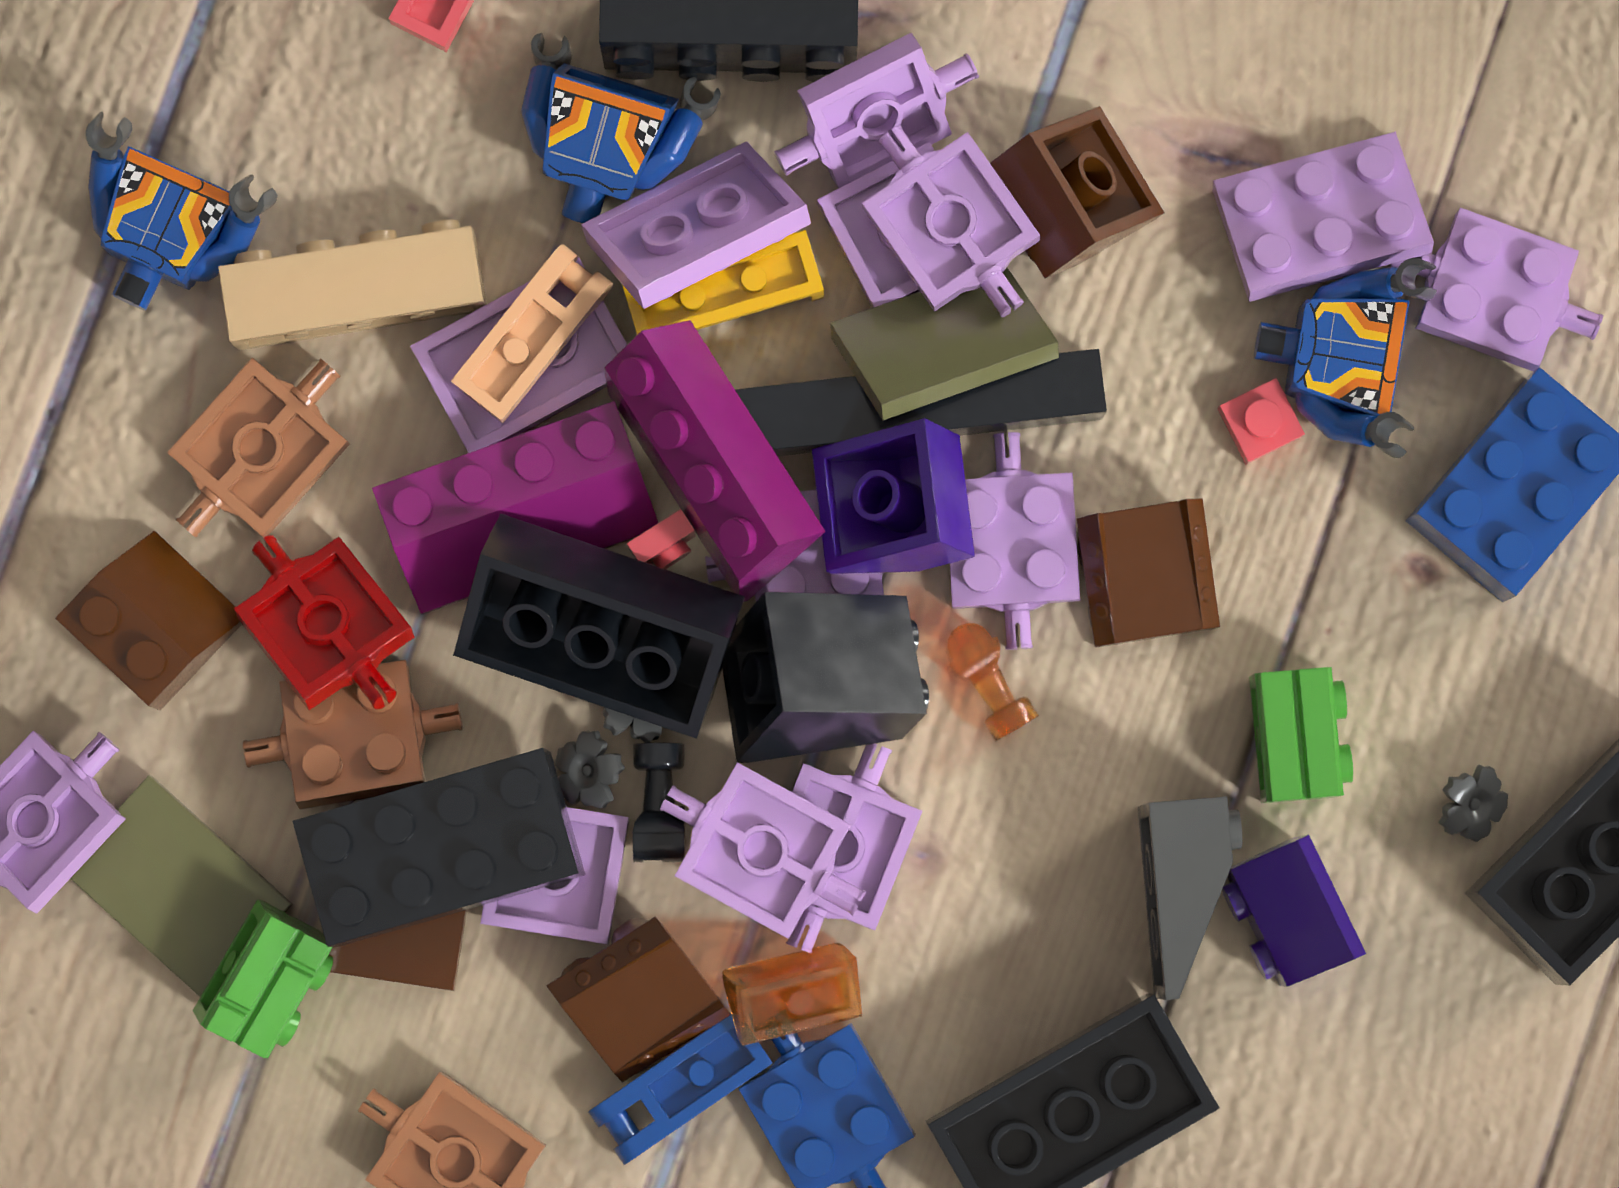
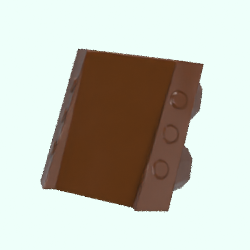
(1148, 572)
(637, 997)

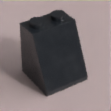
(822, 674)

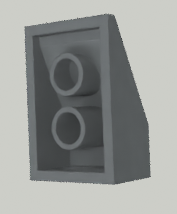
(1184, 871)

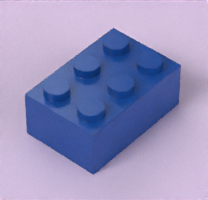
(1520, 486)

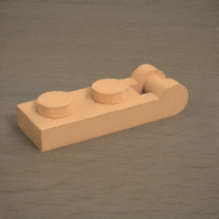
(530, 334)

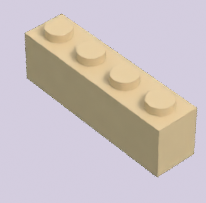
(352, 286)

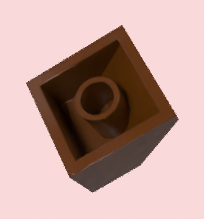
(1076, 189)
(151, 619)

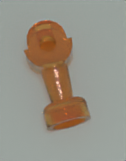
(974, 659)

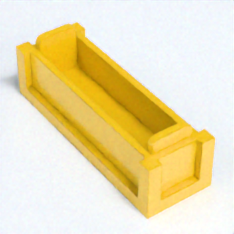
(753, 284)

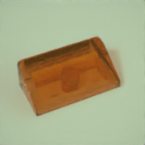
(793, 993)

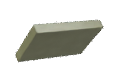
(920, 356)
(174, 884)

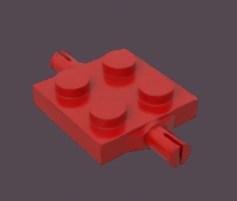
(324, 622)

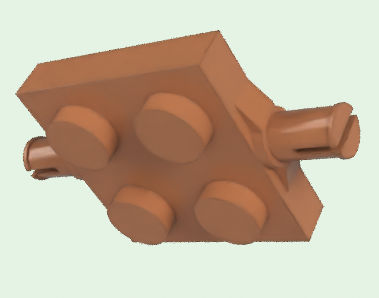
(258, 448)
(348, 747)
(449, 1142)

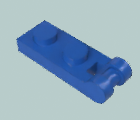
(680, 1088)

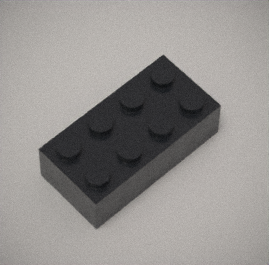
(728, 36)
(597, 625)
(438, 848)
(1561, 878)
(1078, 1106)

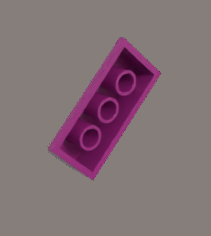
(711, 455)
(560, 477)

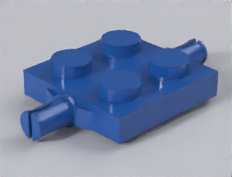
(827, 1111)

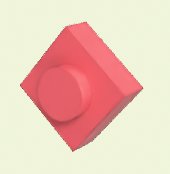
(431, 19)
(1261, 421)
(664, 542)

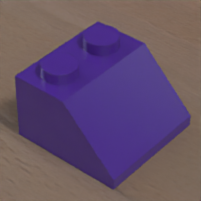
(893, 500)
(1292, 912)

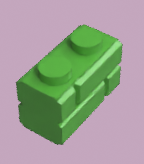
(1299, 734)
(264, 980)

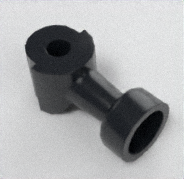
(656, 832)

